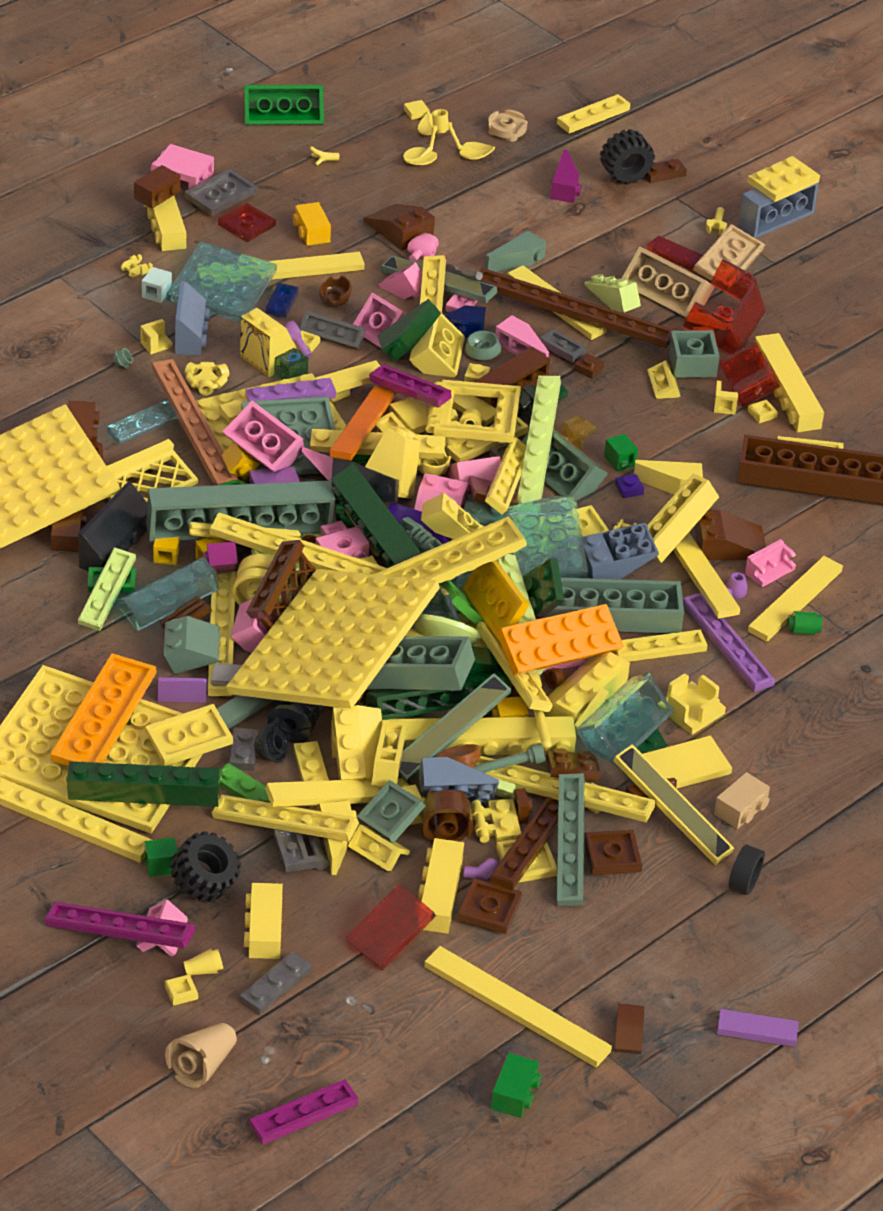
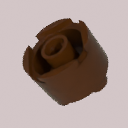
(447, 815)

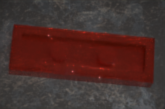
(674, 252)

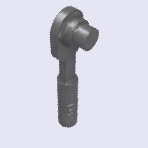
(452, 268)

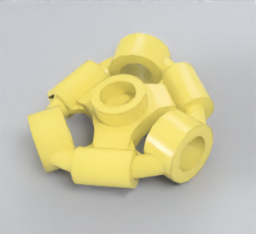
(206, 377)

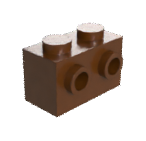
(157, 186)

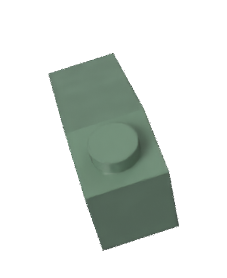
(518, 252)

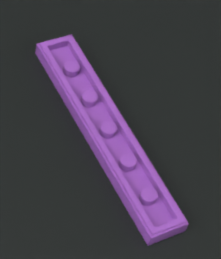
(728, 643)

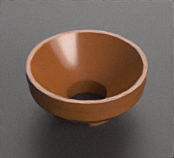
(465, 754)

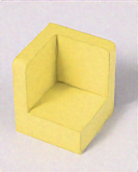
(154, 337)
(725, 401)

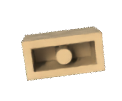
(742, 800)

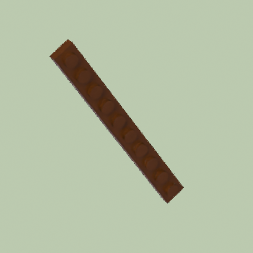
(578, 308)

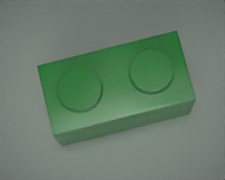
(515, 1085)

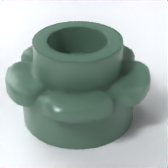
(123, 358)

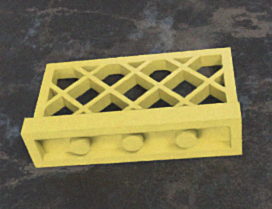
(152, 459)

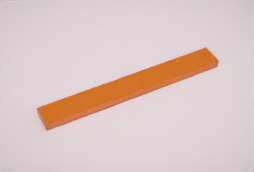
(362, 423)

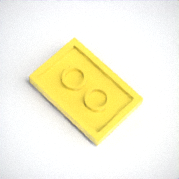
(783, 178)
(189, 735)

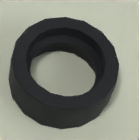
(746, 869)

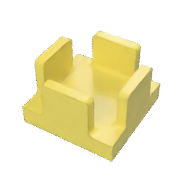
(694, 704)

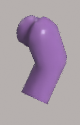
(481, 872)

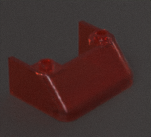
(730, 327)

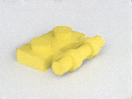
(503, 820)

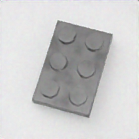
(220, 192)

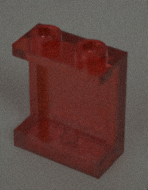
(749, 374)

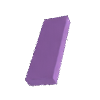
(757, 1027)

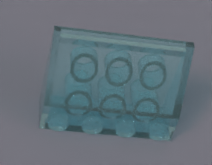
(550, 531)

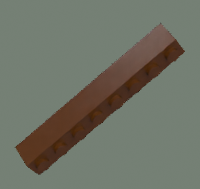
(65, 531)

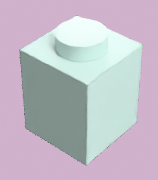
(156, 284)

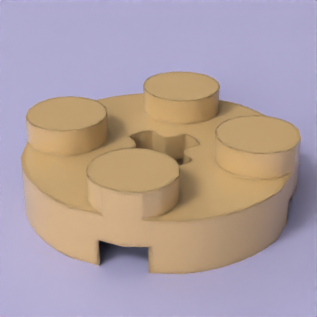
(507, 124)

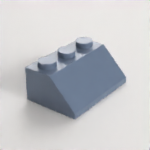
(190, 321)

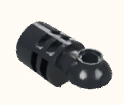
(286, 724)

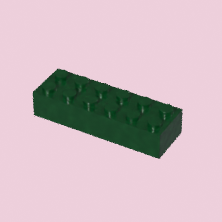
(373, 517)

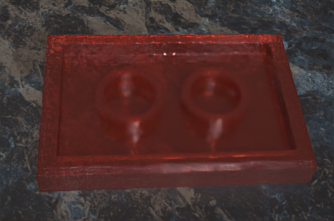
(390, 926)

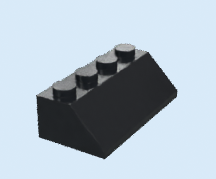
(115, 525)

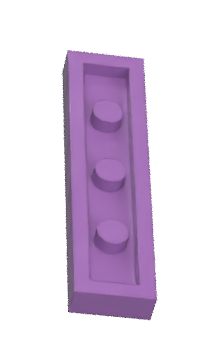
(303, 389)

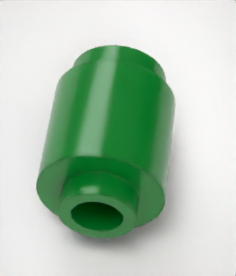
(805, 623)

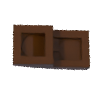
(629, 1028)

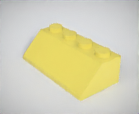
(598, 672)

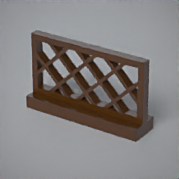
(275, 582)

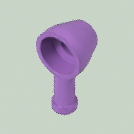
(296, 337)
(737, 585)

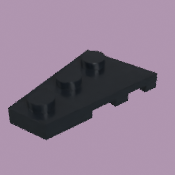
(384, 485)

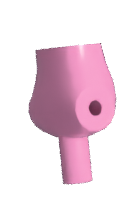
(422, 246)

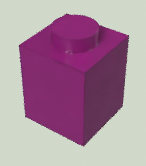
(221, 556)

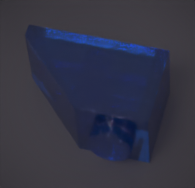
(468, 319)

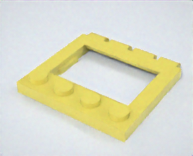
(505, 415)

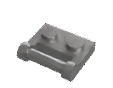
(294, 853)

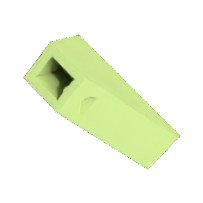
(615, 293)

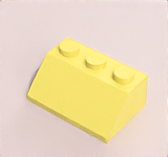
(439, 349)
(356, 740)

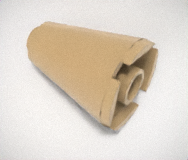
(200, 1053)

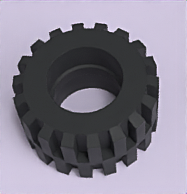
(638, 154)
(194, 878)

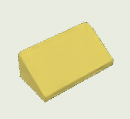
(663, 381)

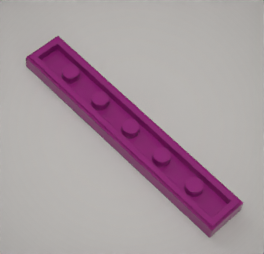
(120, 925)

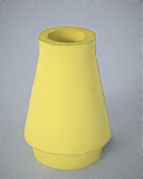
(205, 963)

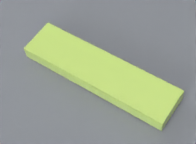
(106, 589)

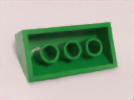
(283, 104)

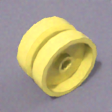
(249, 577)

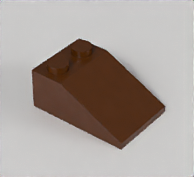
(401, 223)
(728, 536)

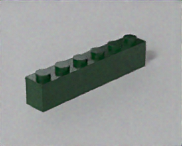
(404, 703)
(143, 784)

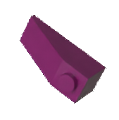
(566, 180)

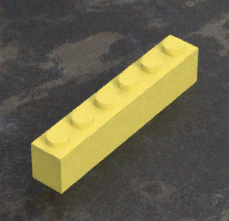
(794, 391)

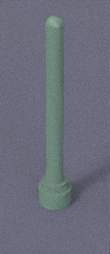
(533, 754)

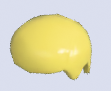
(434, 466)

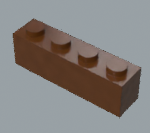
(517, 372)

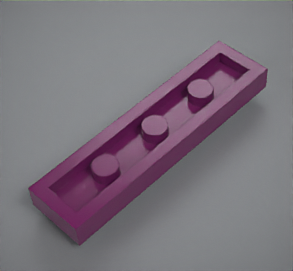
(410, 385)
(303, 1112)

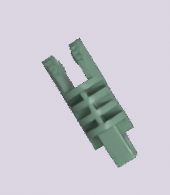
(419, 535)

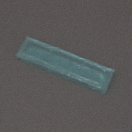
(142, 422)

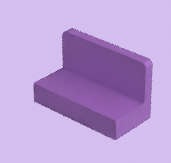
(182, 689)

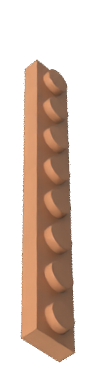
(192, 421)

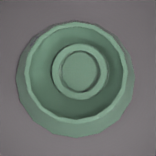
(482, 345)

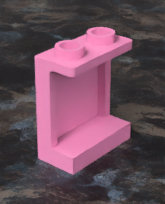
(191, 165)

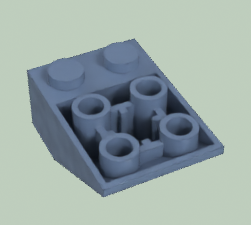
(618, 551)
(448, 774)

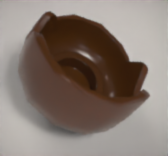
(335, 291)

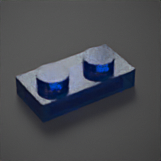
(282, 300)

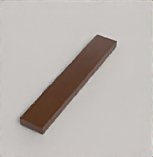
(527, 845)

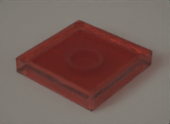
(247, 222)

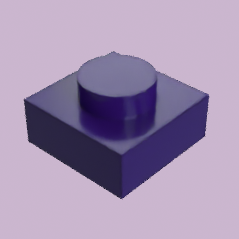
(629, 486)

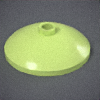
(438, 626)

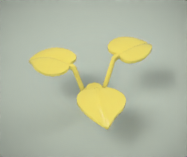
(438, 123)

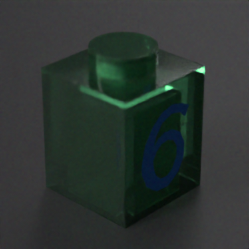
(291, 364)

